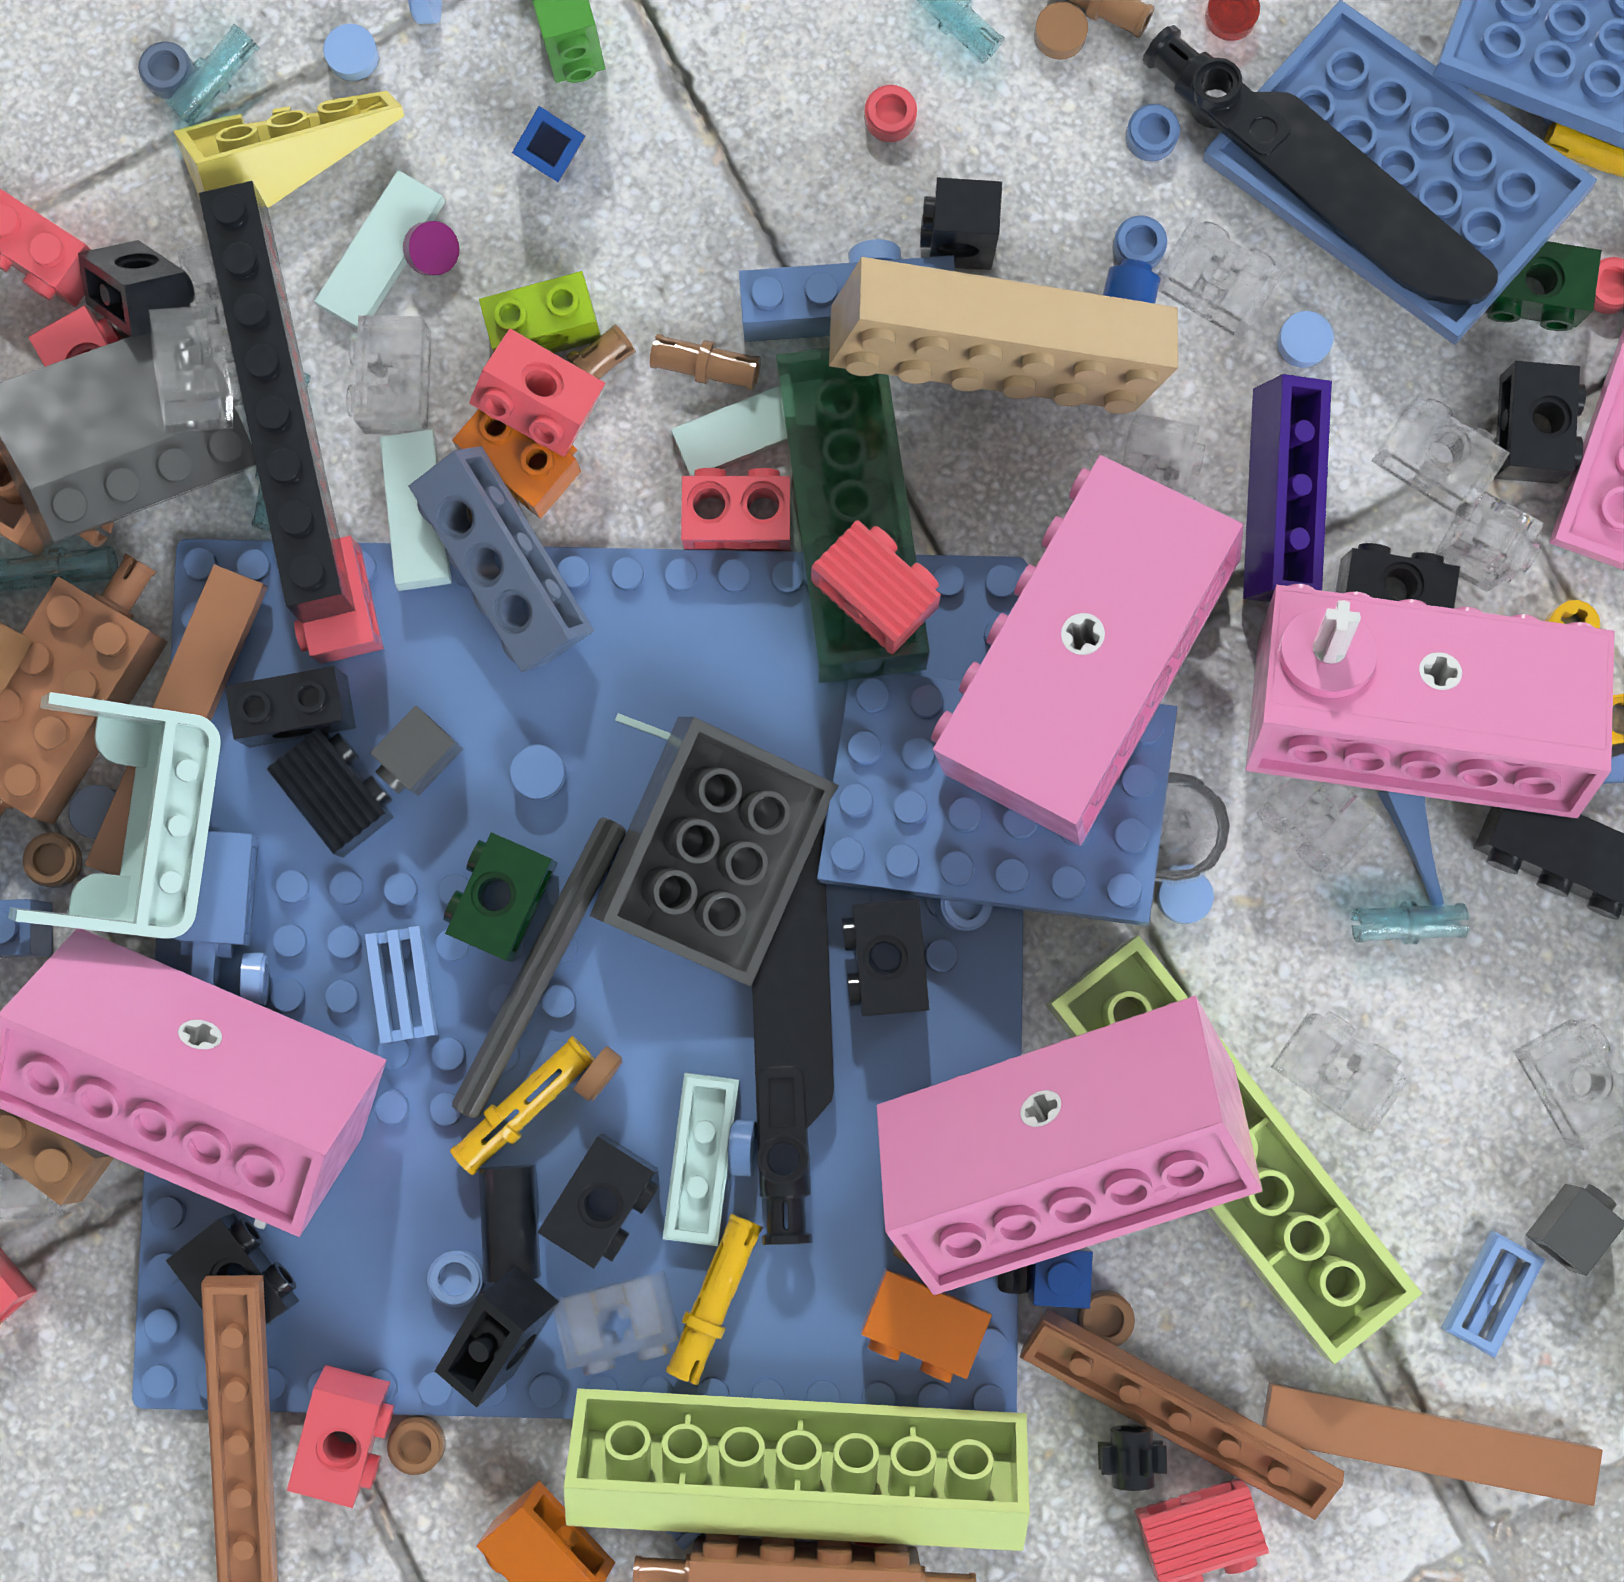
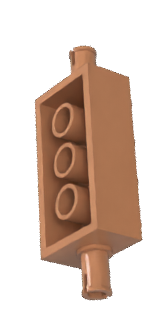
(79, 650)
(786, 1560)

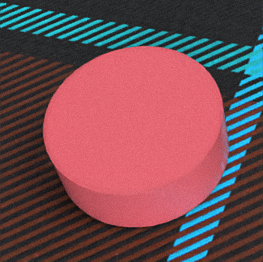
(890, 113)
(1610, 286)

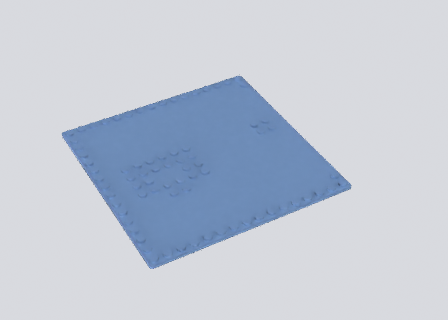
(670, 640)

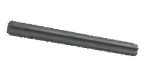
(539, 968)

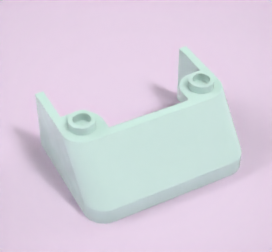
(165, 826)

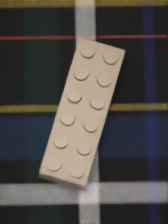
(1001, 336)

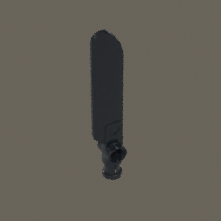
(1328, 176)
(793, 1047)

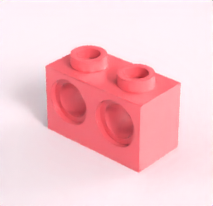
(736, 526)

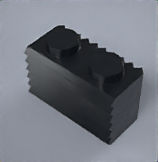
(331, 791)

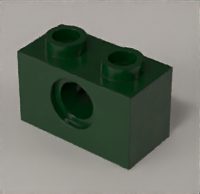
(1569, 286)
(504, 929)

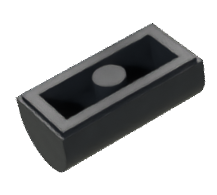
(509, 1221)

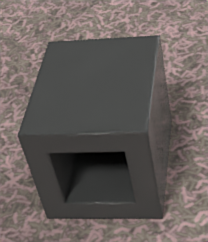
(414, 753)
(1577, 1227)

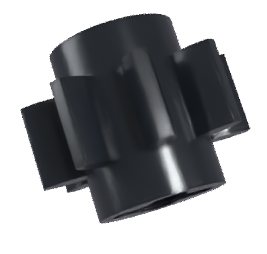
(1132, 1457)

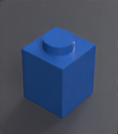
(548, 144)
(1063, 1280)

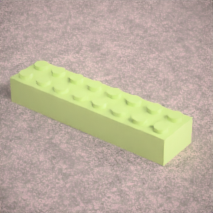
(1301, 1227)
(798, 1469)

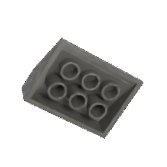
(94, 444)
(714, 849)

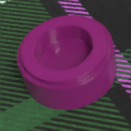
(431, 248)

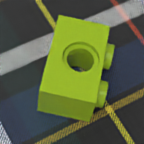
(550, 313)

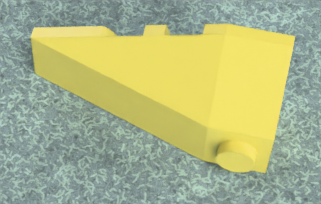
(286, 147)

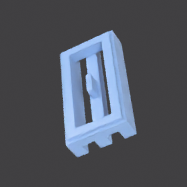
(380, 989)
(1473, 1284)

